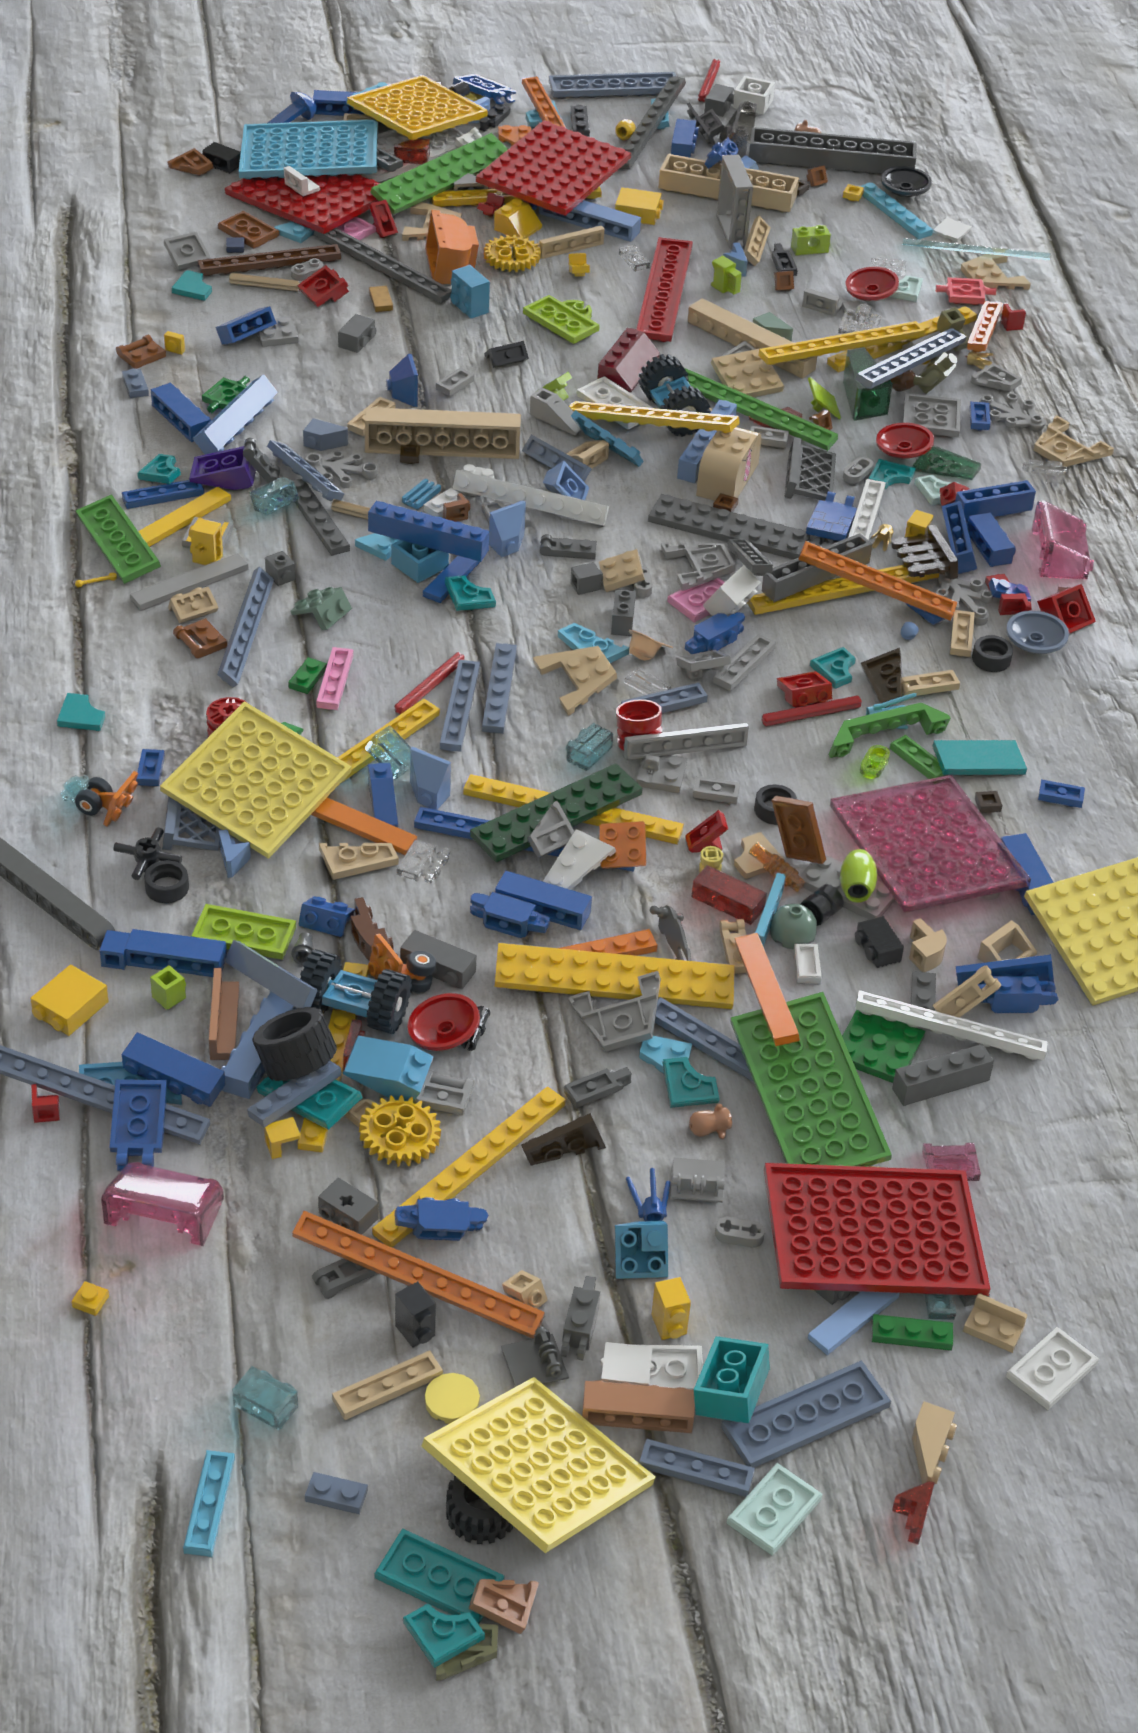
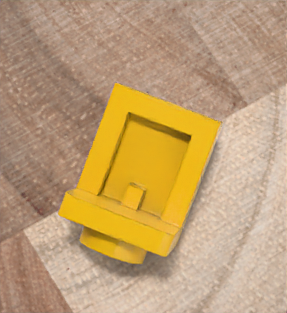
(578, 264)

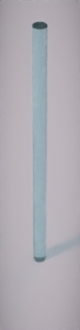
(976, 249)

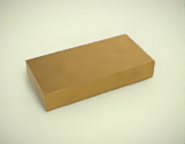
(381, 298)

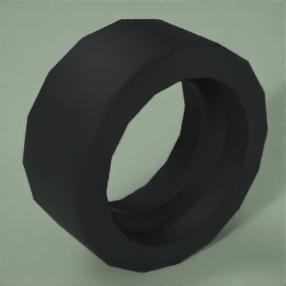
(995, 644)
(766, 794)
(169, 893)

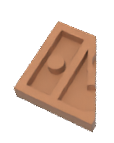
(504, 1602)

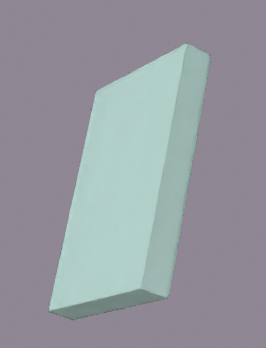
(774, 1509)

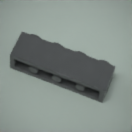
(942, 1074)

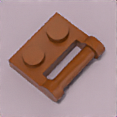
(140, 357)
(205, 634)

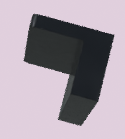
(507, 354)

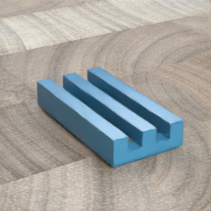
(418, 493)

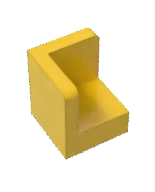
(918, 523)
(278, 1133)

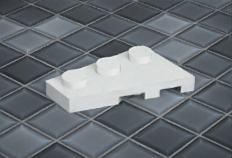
(577, 859)

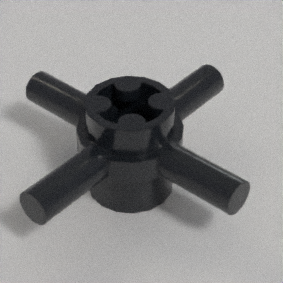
(146, 852)

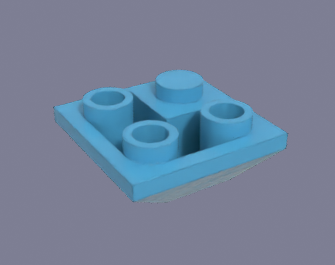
(641, 1249)

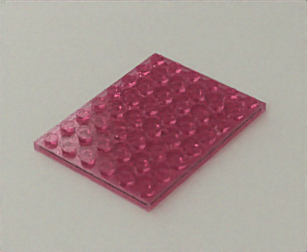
(929, 843)

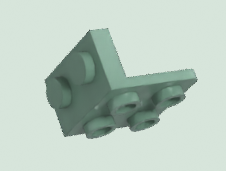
(326, 604)

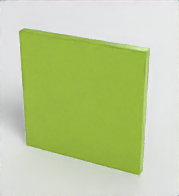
(823, 398)

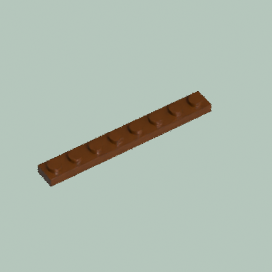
(268, 259)

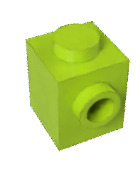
(168, 987)

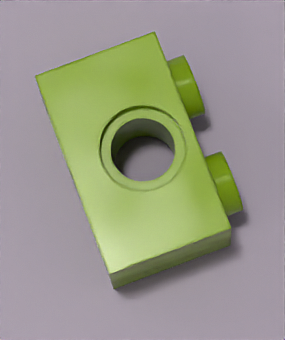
(810, 240)

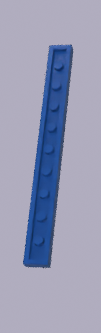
(459, 826)

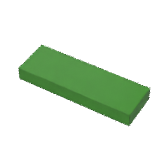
(917, 757)

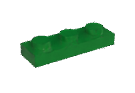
(912, 1332)

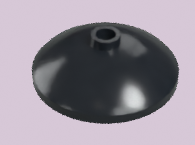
(906, 181)

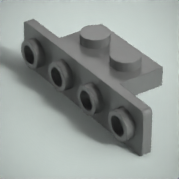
(708, 123)

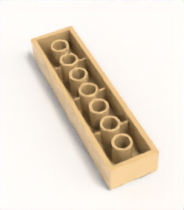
(693, 177)
(443, 432)

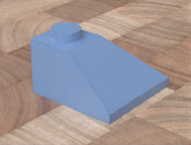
(565, 481)
(507, 528)
(429, 778)

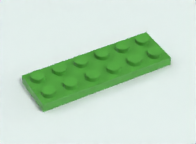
(118, 538)

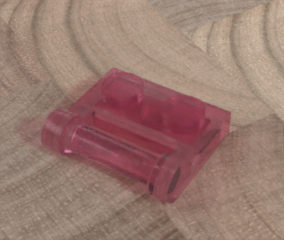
(953, 1158)

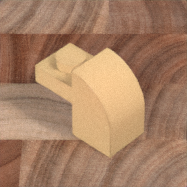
(928, 946)

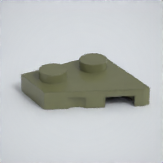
(475, 1655)

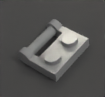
(445, 1093)

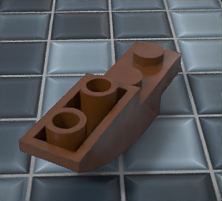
(364, 929)

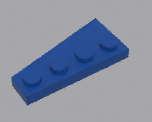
(1029, 966)

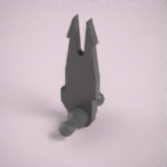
(671, 927)

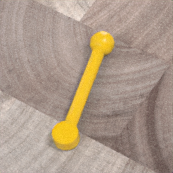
(112, 576)

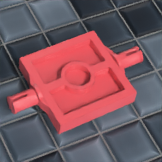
(965, 290)

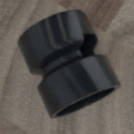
(824, 903)

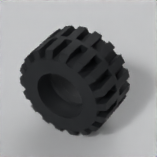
(470, 1521)

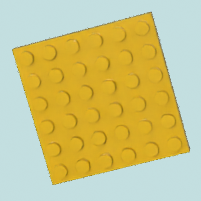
(417, 107)

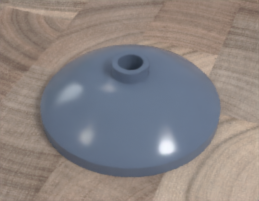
(1037, 632)

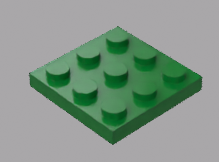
(880, 1044)

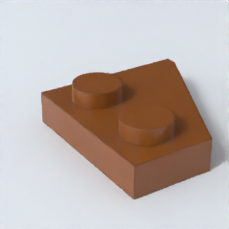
(191, 162)

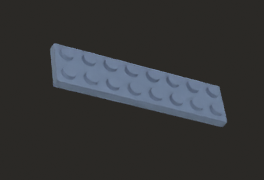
(608, 84)

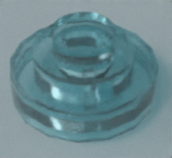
(73, 787)

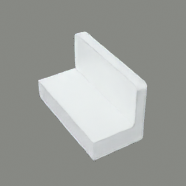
(299, 182)

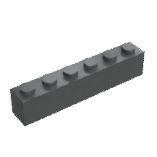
(798, 575)

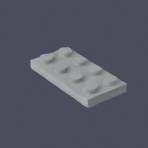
(829, 873)

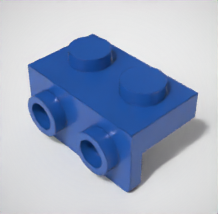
(727, 147)
(325, 916)

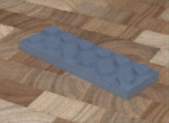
(807, 1414)

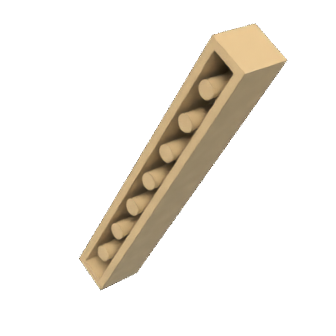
(737, 330)

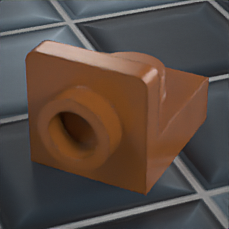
(457, 510)

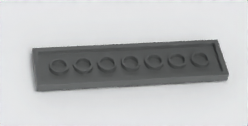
(726, 525)

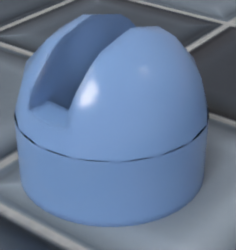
(909, 630)

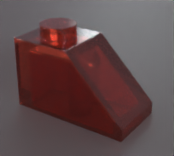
(413, 151)

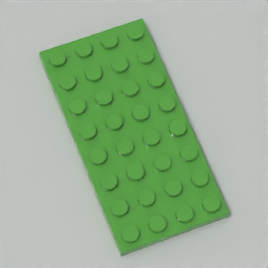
(812, 1088)

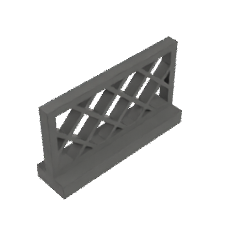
(796, 469)

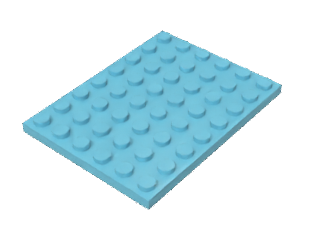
(309, 148)

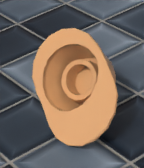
(644, 646)

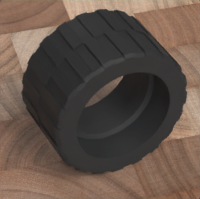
(294, 1044)

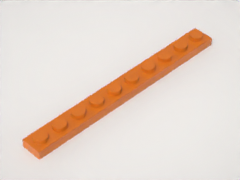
(410, 1270)

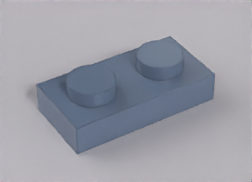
(135, 383)
(336, 1493)

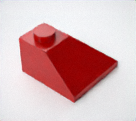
(1070, 607)

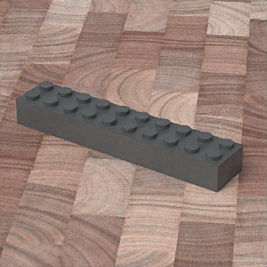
(830, 150)

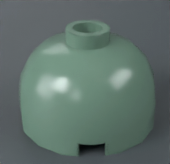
(793, 925)

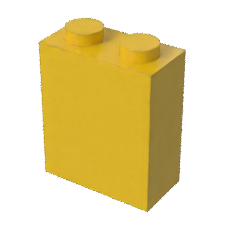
(641, 204)
(69, 1000)

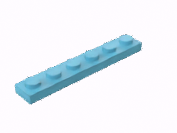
(896, 211)

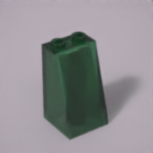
(863, 401)

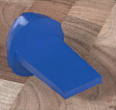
(301, 105)

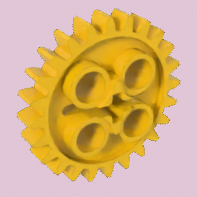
(523, 252)
(399, 1130)

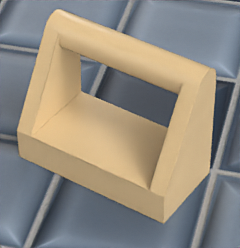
(591, 452)
(1002, 938)

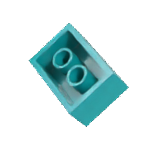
(731, 1379)

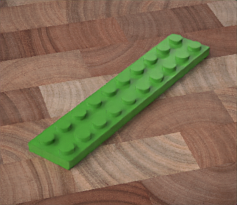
(438, 174)

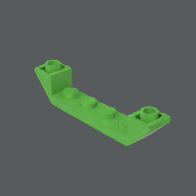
(930, 719)

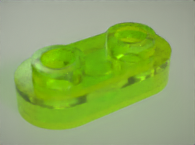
(874, 761)

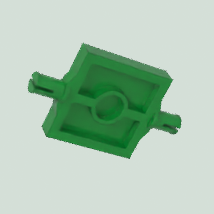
(223, 393)

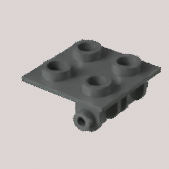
(535, 1358)

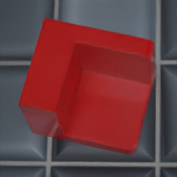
(1012, 318)
(44, 1107)

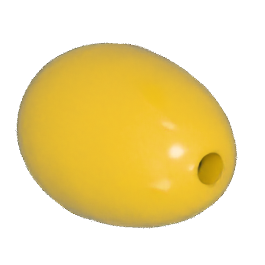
(625, 129)

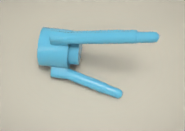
(881, 707)

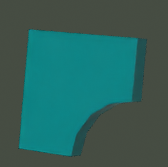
(192, 286)
(160, 470)
(892, 473)
(467, 595)
(835, 666)
(79, 713)
(688, 1086)
(441, 1634)

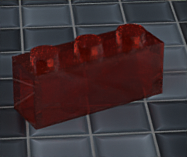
(728, 894)

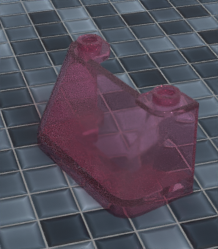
(1061, 542)
(163, 1196)

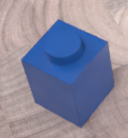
(113, 950)

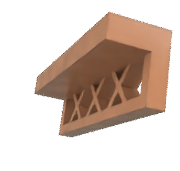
(223, 1017)

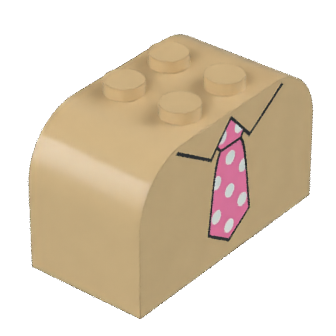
(728, 463)

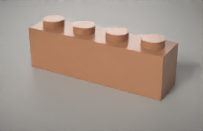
(639, 1406)

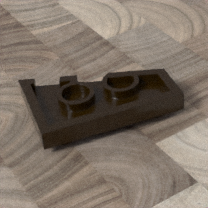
(885, 675)
(571, 1137)

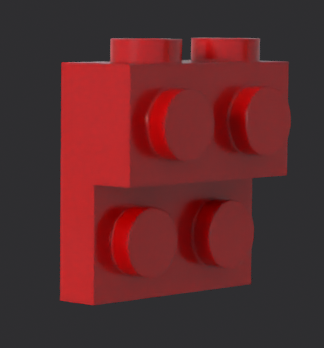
(323, 286)
(805, 688)

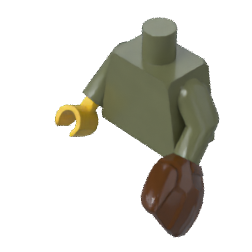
(931, 376)

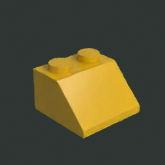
(516, 219)

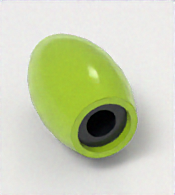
(858, 875)

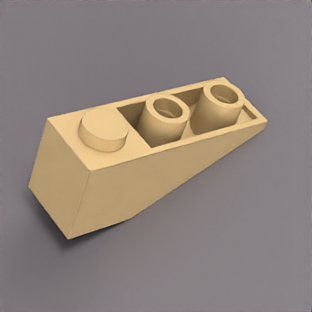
(929, 1438)

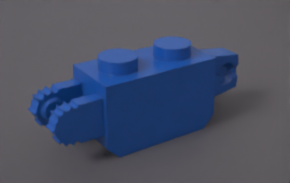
(715, 633)
(508, 914)
(1021, 994)
(440, 1218)

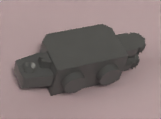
(581, 1318)

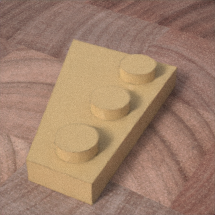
(354, 860)

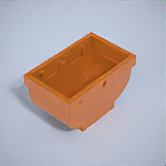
(449, 245)

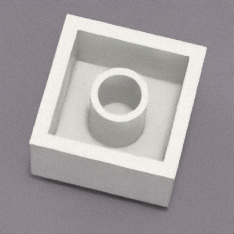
(755, 91)
(733, 593)

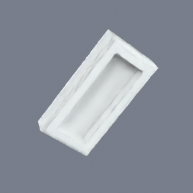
(807, 963)

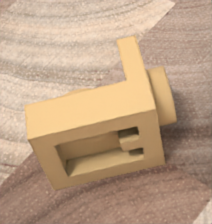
(526, 1288)

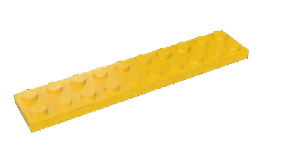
(612, 975)

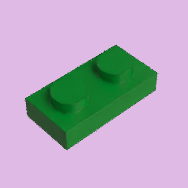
(307, 675)

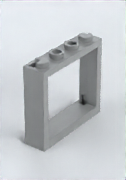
(732, 197)

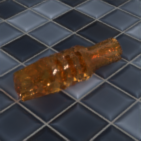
(774, 864)

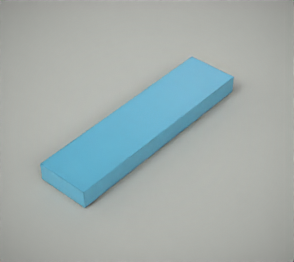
(770, 907)
(209, 1503)

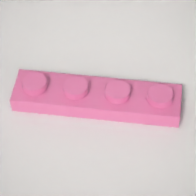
(334, 678)

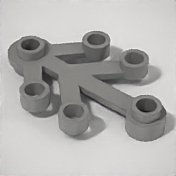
(1032, 420)
(340, 464)
(981, 614)

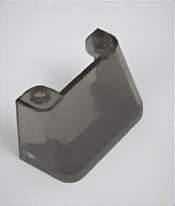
(739, 127)

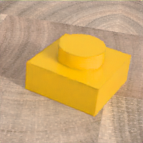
(853, 192)
(174, 342)
(90, 1298)

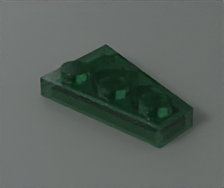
(946, 463)

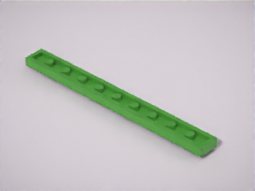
(764, 412)

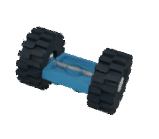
(668, 387)
(379, 1000)

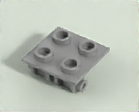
(698, 1180)

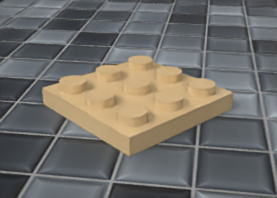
(747, 373)

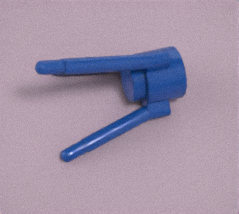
(652, 1208)

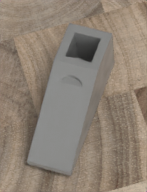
(553, 410)

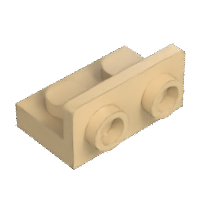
(193, 604)
(995, 1323)

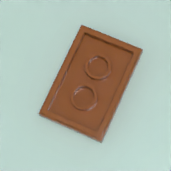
(250, 228)
(799, 829)

